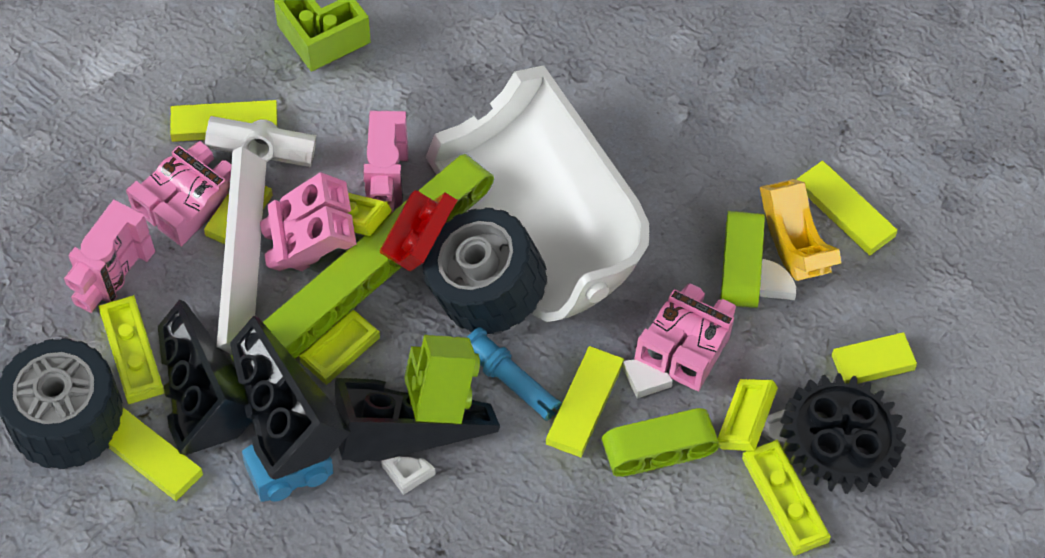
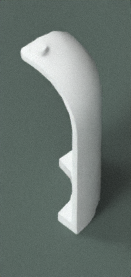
(557, 186)

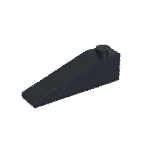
(201, 384)
(288, 410)
(386, 426)

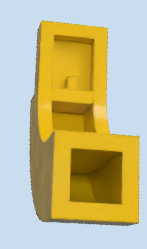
(794, 231)

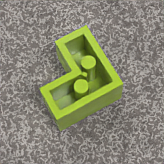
(325, 32)
(441, 377)

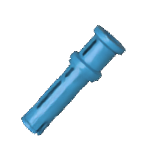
(498, 363)

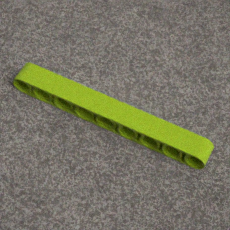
(363, 267)

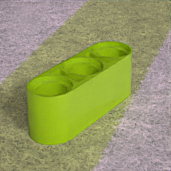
(742, 258)
(660, 442)

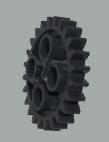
(842, 433)

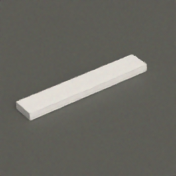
(241, 245)

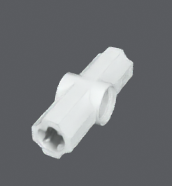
(281, 144)

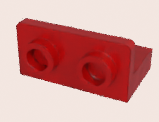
(417, 229)

